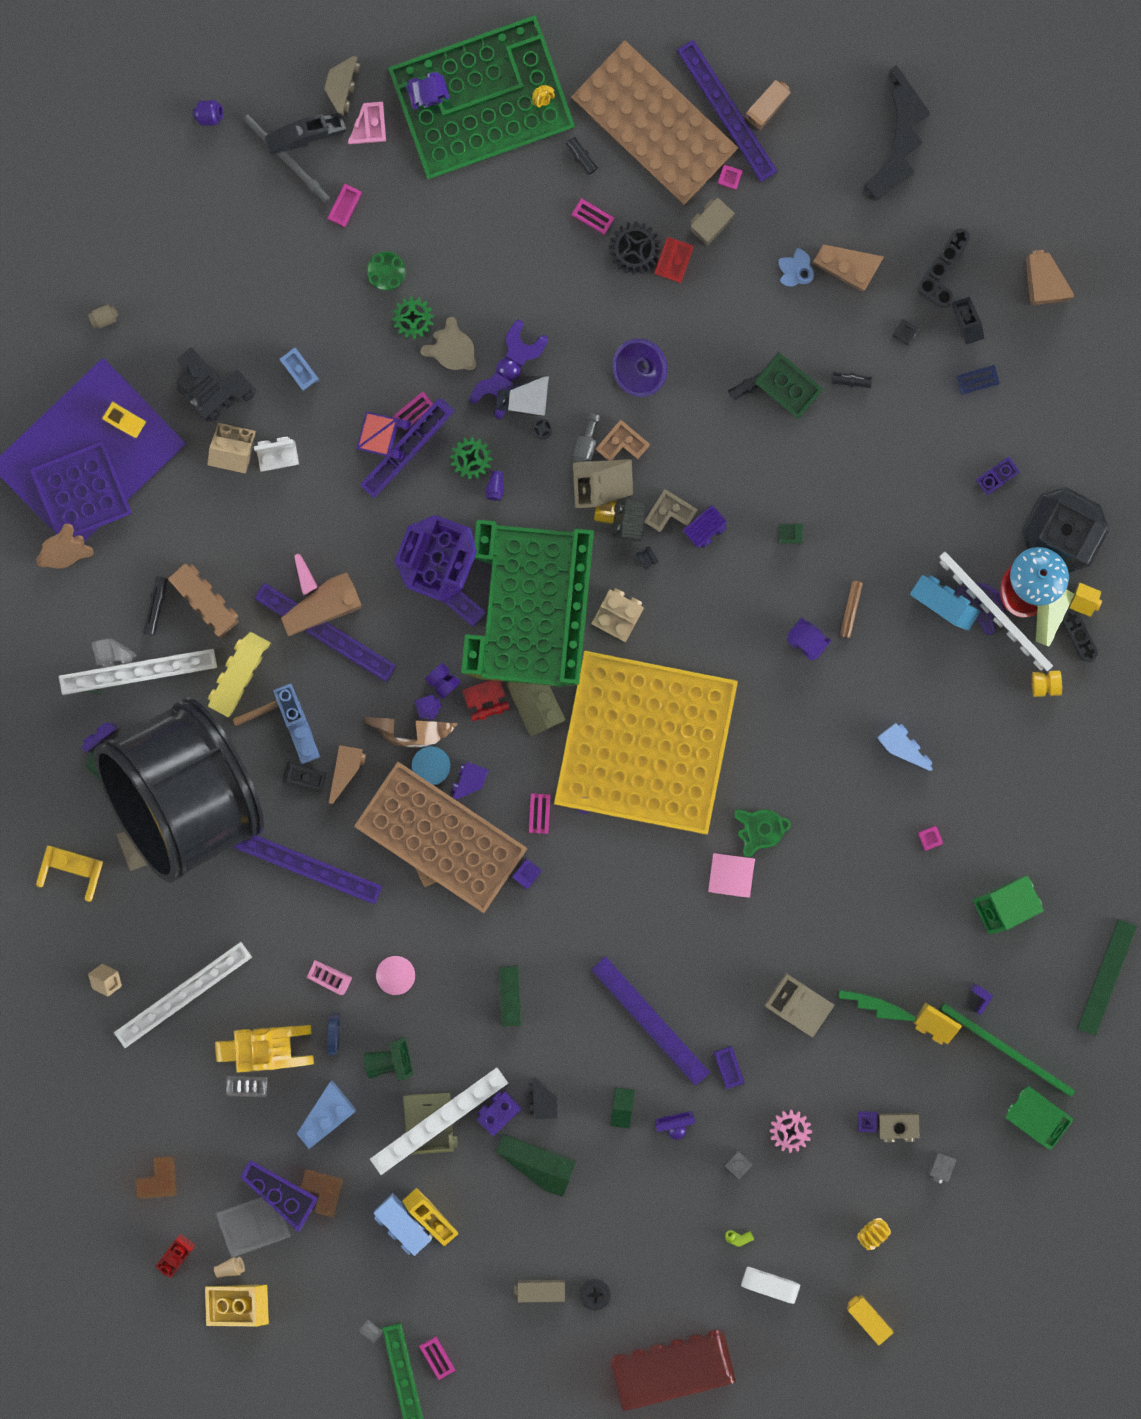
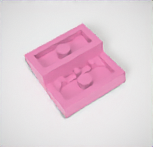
(731, 875)

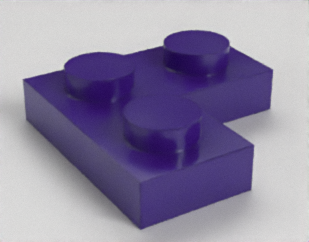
(104, 732)

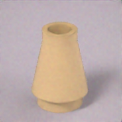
(231, 1267)

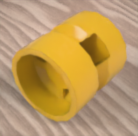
(1046, 683)

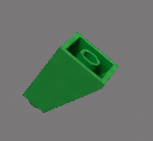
(1008, 905)
(1039, 1117)

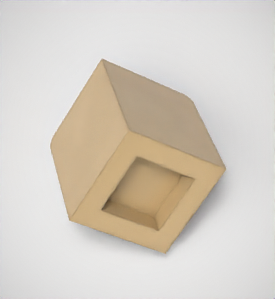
(105, 980)

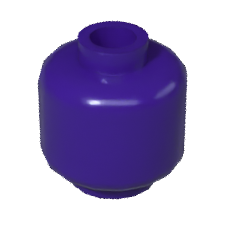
(208, 112)

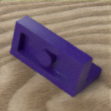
(986, 998)

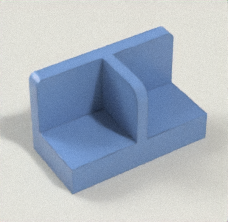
(299, 369)

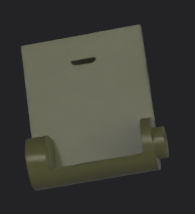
(417, 1112)

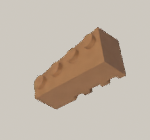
(204, 600)

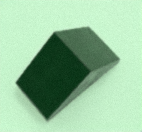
(622, 1107)

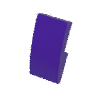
(998, 475)

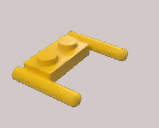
(71, 863)

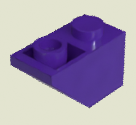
(471, 780)

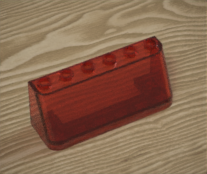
(673, 1370)

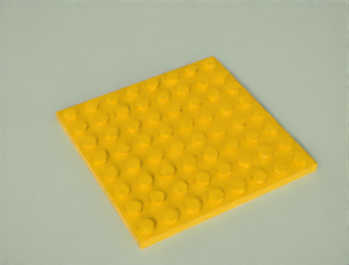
(646, 742)

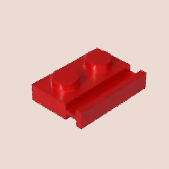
(674, 260)

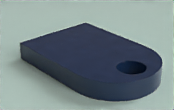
(333, 1034)

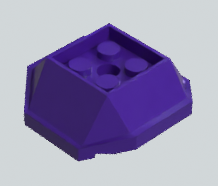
(420, 554)

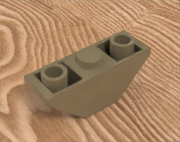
(341, 83)

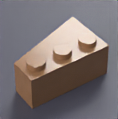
(848, 265)

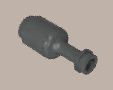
(586, 444)

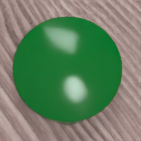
(386, 271)

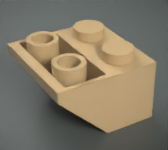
(231, 448)

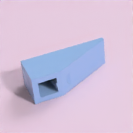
(898, 744)

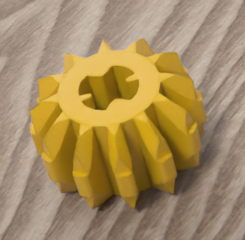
(874, 1234)

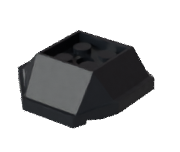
(1071, 509)

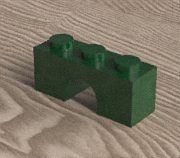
(510, 996)

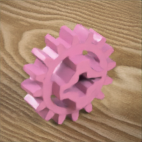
(782, 1127)

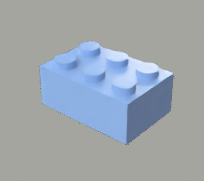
(402, 1225)

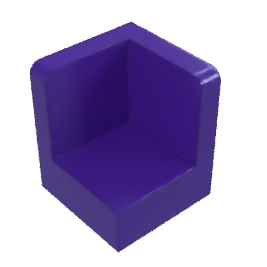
(527, 873)

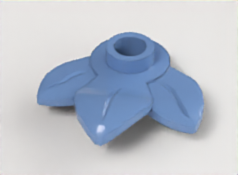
(794, 266)

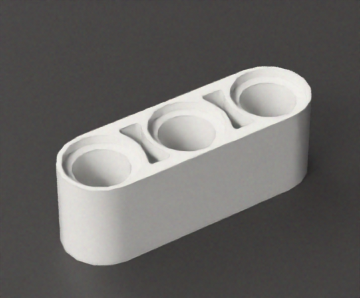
(770, 1285)

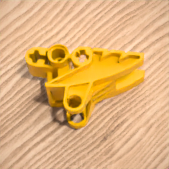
(263, 1049)

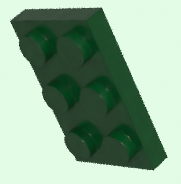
(788, 385)

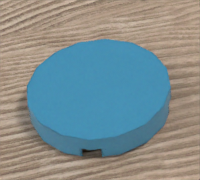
(431, 764)

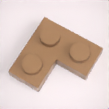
(622, 437)

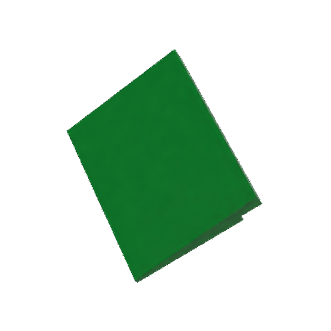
(489, 99)

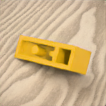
(429, 1217)

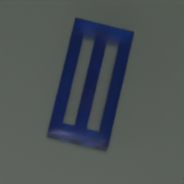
(962, 384)

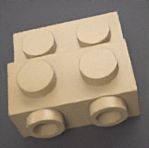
(618, 614)

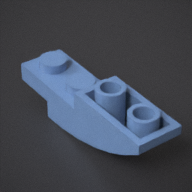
(297, 723)

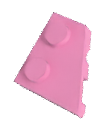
(369, 125)

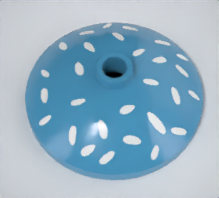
(1029, 582)

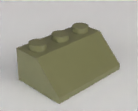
(536, 706)

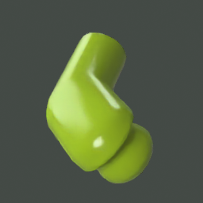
(737, 1239)

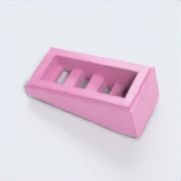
(306, 579)
(344, 984)

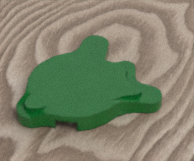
(761, 829)

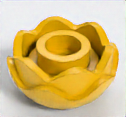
(542, 95)

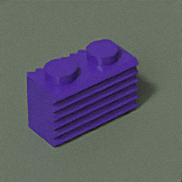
(705, 527)

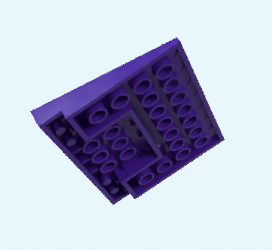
(78, 423)

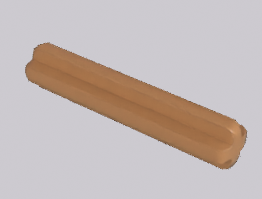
(851, 608)

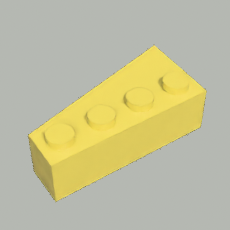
(238, 673)

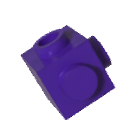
(428, 707)

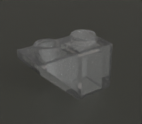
(111, 651)

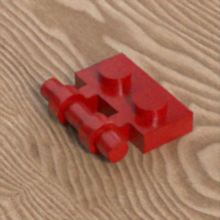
(484, 693)

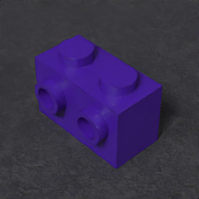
(498, 1113)

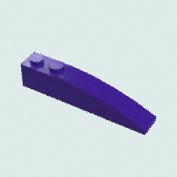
(410, 445)

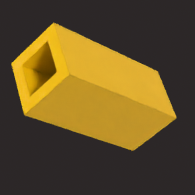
(869, 1319)

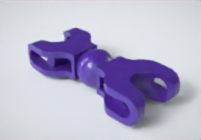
(509, 368)

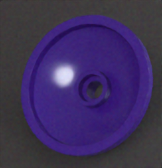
(630, 369)

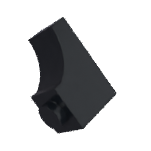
(968, 320)

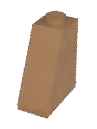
(767, 104)

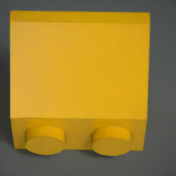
(937, 1024)

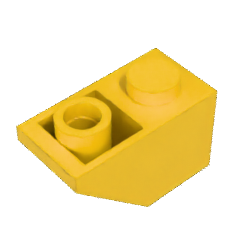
(124, 419)

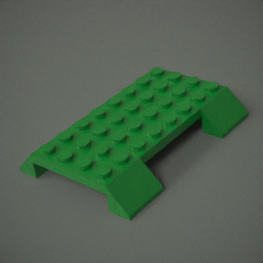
(533, 605)

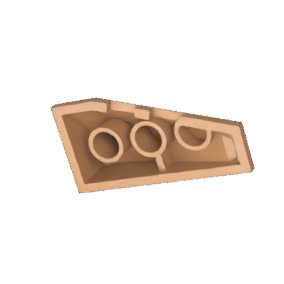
(326, 603)

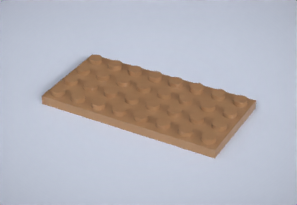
(654, 122)
(440, 837)

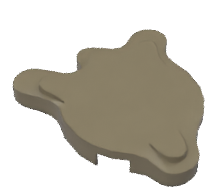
(453, 348)

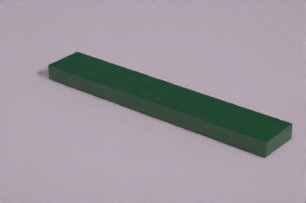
(1107, 977)

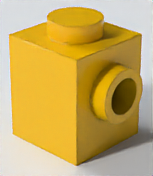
(1086, 600)

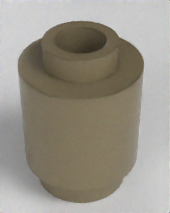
(103, 316)

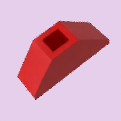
(175, 1256)

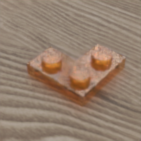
(162, 1184)
(328, 1189)

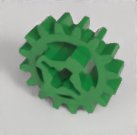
(412, 309)
(482, 463)

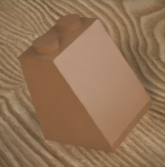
(1045, 280)

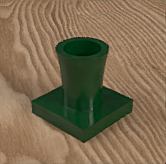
(389, 1061)

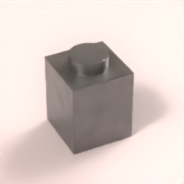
(738, 1164)
(941, 1167)

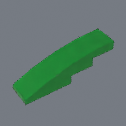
(883, 1008)

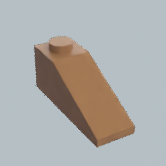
(347, 765)

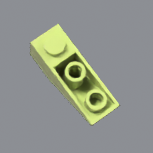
(1050, 617)

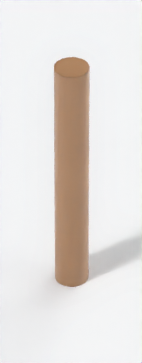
(255, 713)

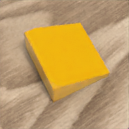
(605, 512)

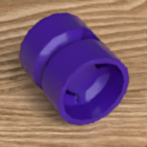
(442, 680)

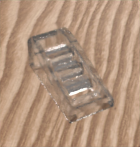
(229, 1086)

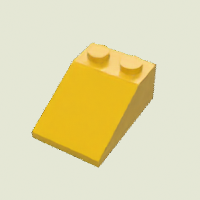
(236, 1305)

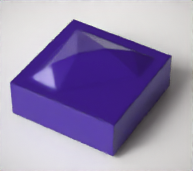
(867, 1121)

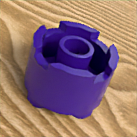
(427, 91)
(808, 638)

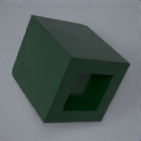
(790, 533)

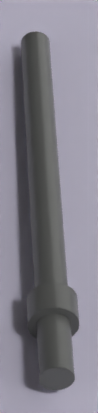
(312, 184)

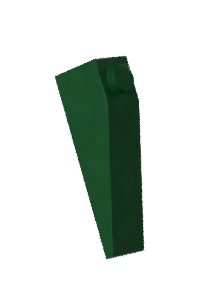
(542, 1166)

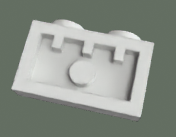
(277, 454)

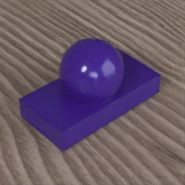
(675, 1124)

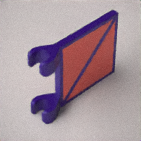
(379, 434)

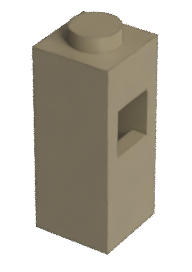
(540, 1290)

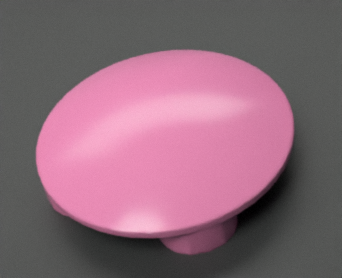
(395, 975)

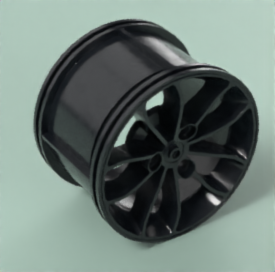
(179, 789)

